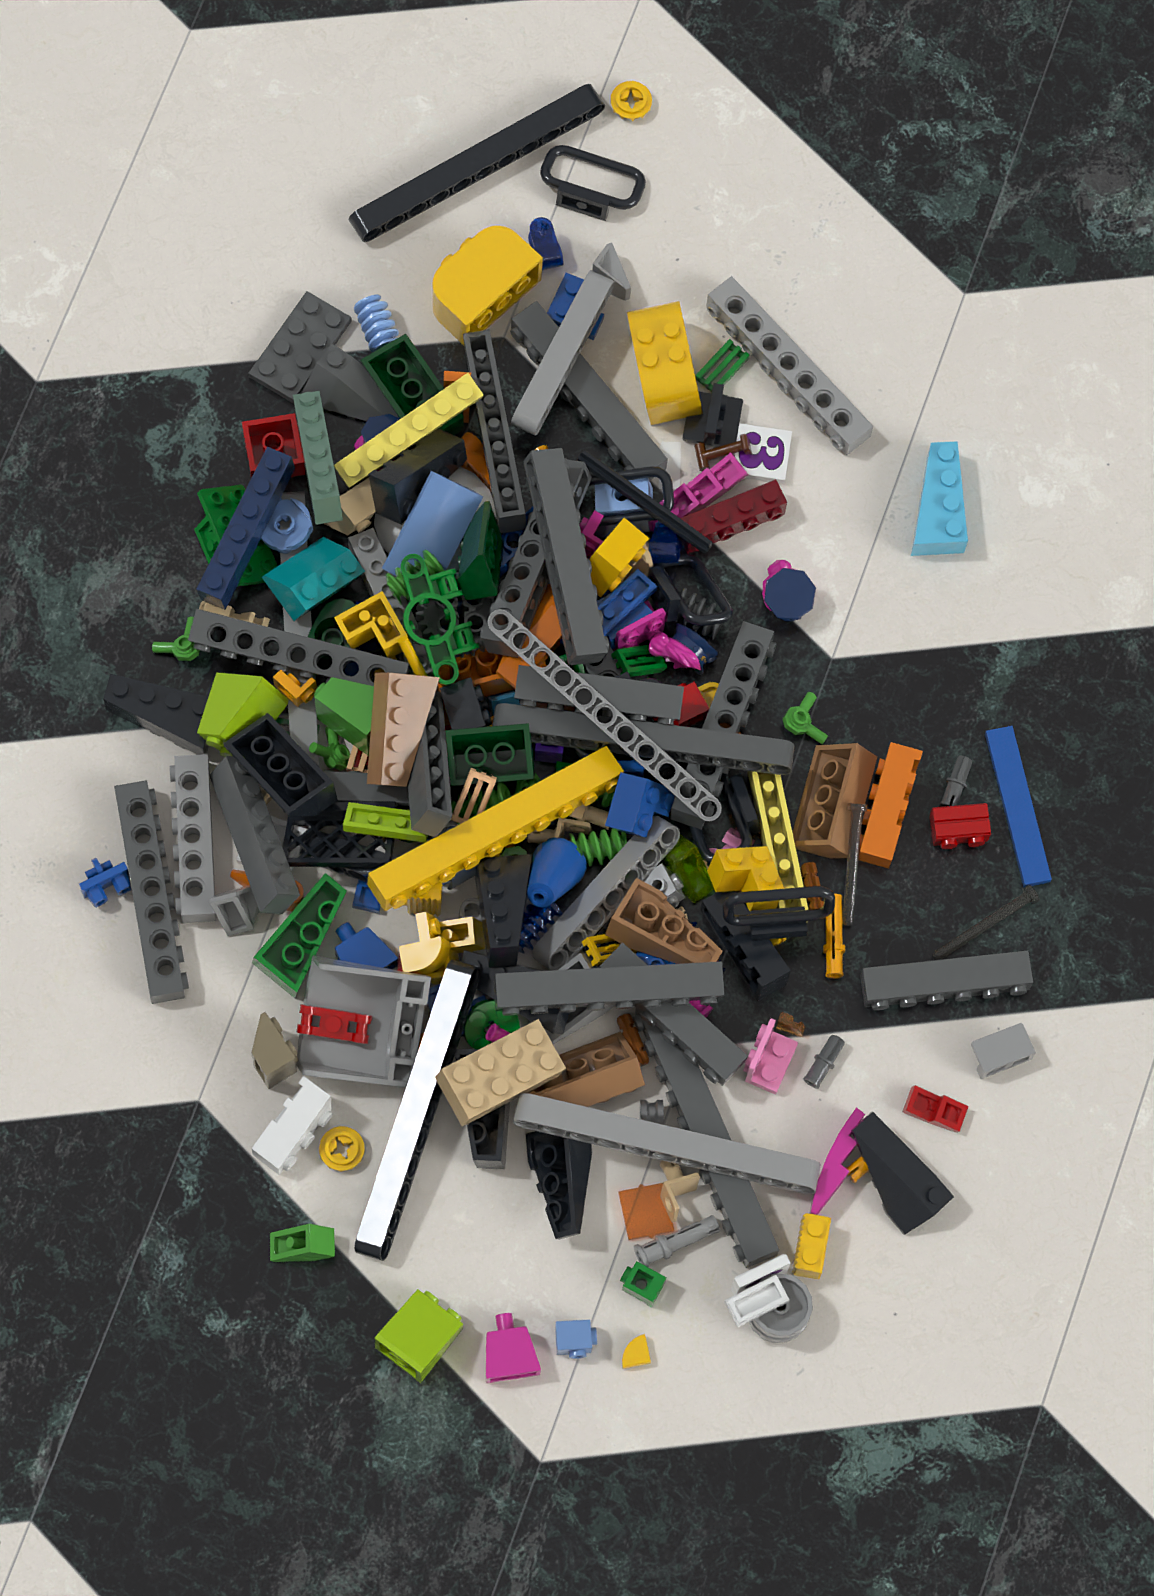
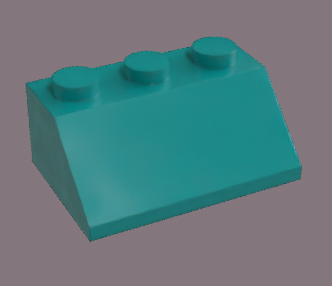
(313, 576)

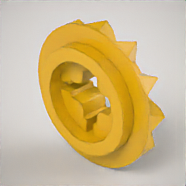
(639, 93)
(345, 1136)

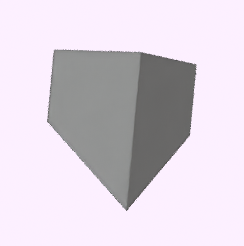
(610, 267)
(236, 910)

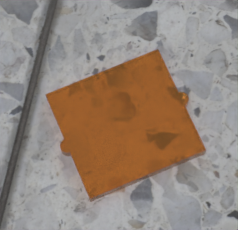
(644, 1212)

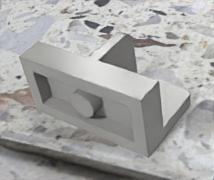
(1002, 1050)

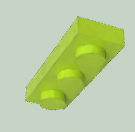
(380, 822)

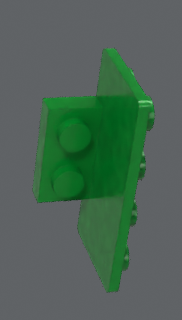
(219, 508)

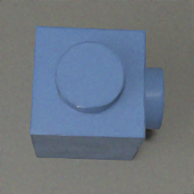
(575, 1338)

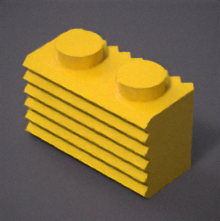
(429, 902)
(811, 1246)

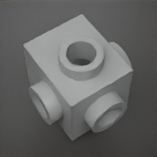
(666, 882)

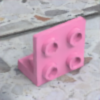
(770, 1062)

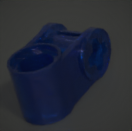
(545, 244)
(664, 545)

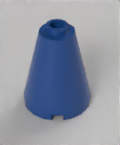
(554, 871)

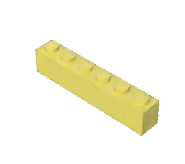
(408, 430)
(777, 831)

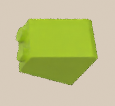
(236, 704)
(419, 1334)

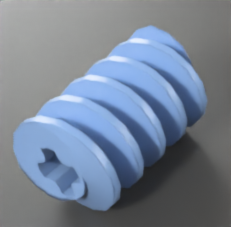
(374, 322)

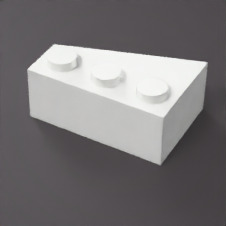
(293, 1127)

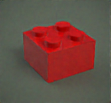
(277, 433)

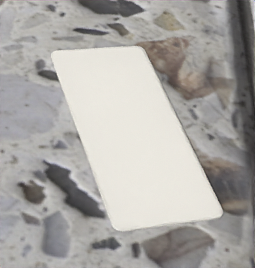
(672, 451)

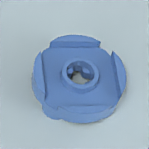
(296, 534)

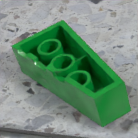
(290, 949)

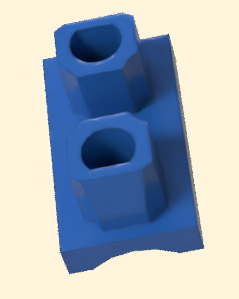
(102, 877)

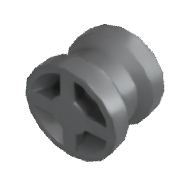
(652, 1111)

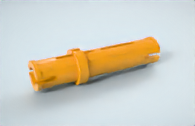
(834, 967)

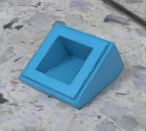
(505, 697)

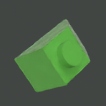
(302, 1243)

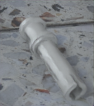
(664, 1245)

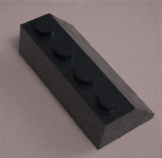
(282, 768)

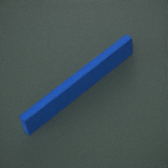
(1018, 806)

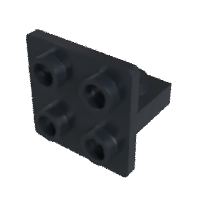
(719, 419)

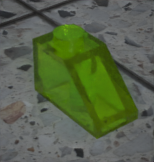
(689, 866)

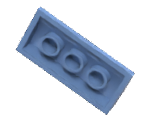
(435, 522)

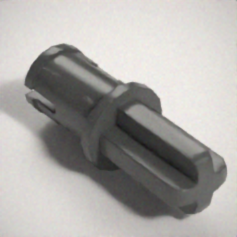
(956, 782)
(824, 1061)

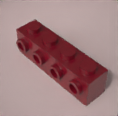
(737, 513)

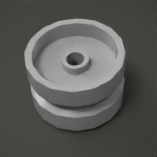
(786, 1324)

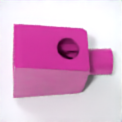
(509, 1352)

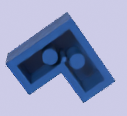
(636, 802)

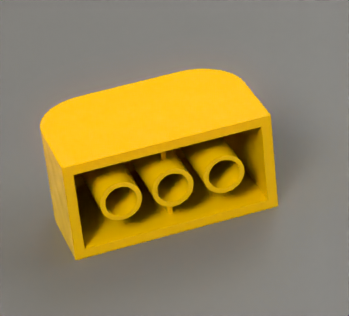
(483, 280)
(664, 362)

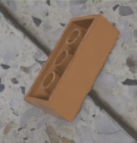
(835, 778)
(595, 1073)

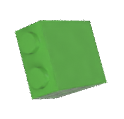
(346, 710)

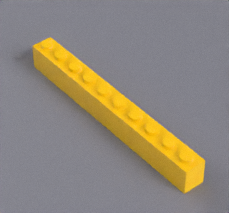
(494, 829)

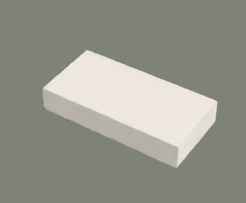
(756, 1300)

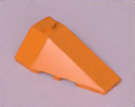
(545, 628)

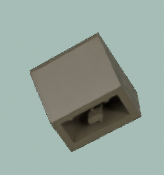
(271, 1054)

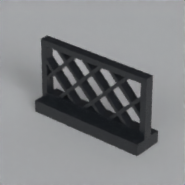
(335, 816)

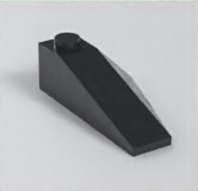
(563, 1178)
(903, 1181)

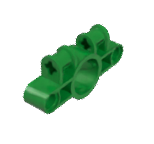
(420, 590)

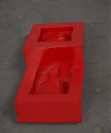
(935, 1109)

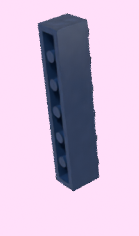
(246, 528)

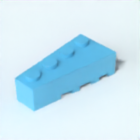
(941, 507)

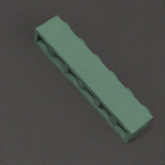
(317, 457)

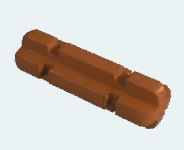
(809, 871)
(633, 1038)

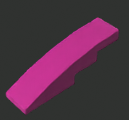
(707, 487)
(833, 1172)

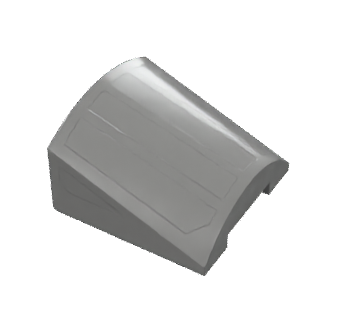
(397, 1011)

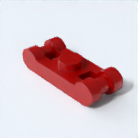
(334, 1023)

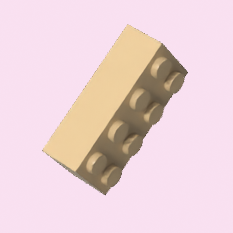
(500, 1072)

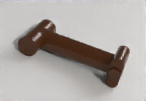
(704, 455)

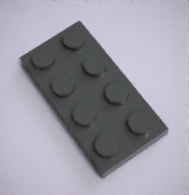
(299, 346)

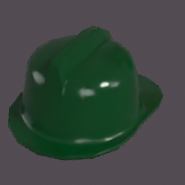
(325, 626)

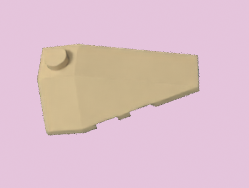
(356, 508)

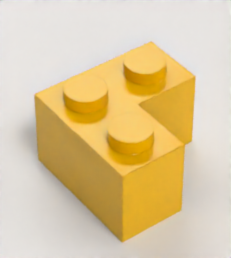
(613, 556)
(370, 620)
(745, 871)
(463, 935)

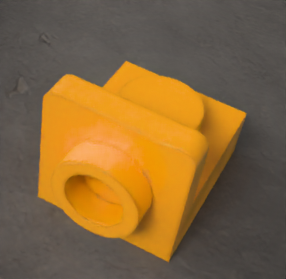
(290, 688)

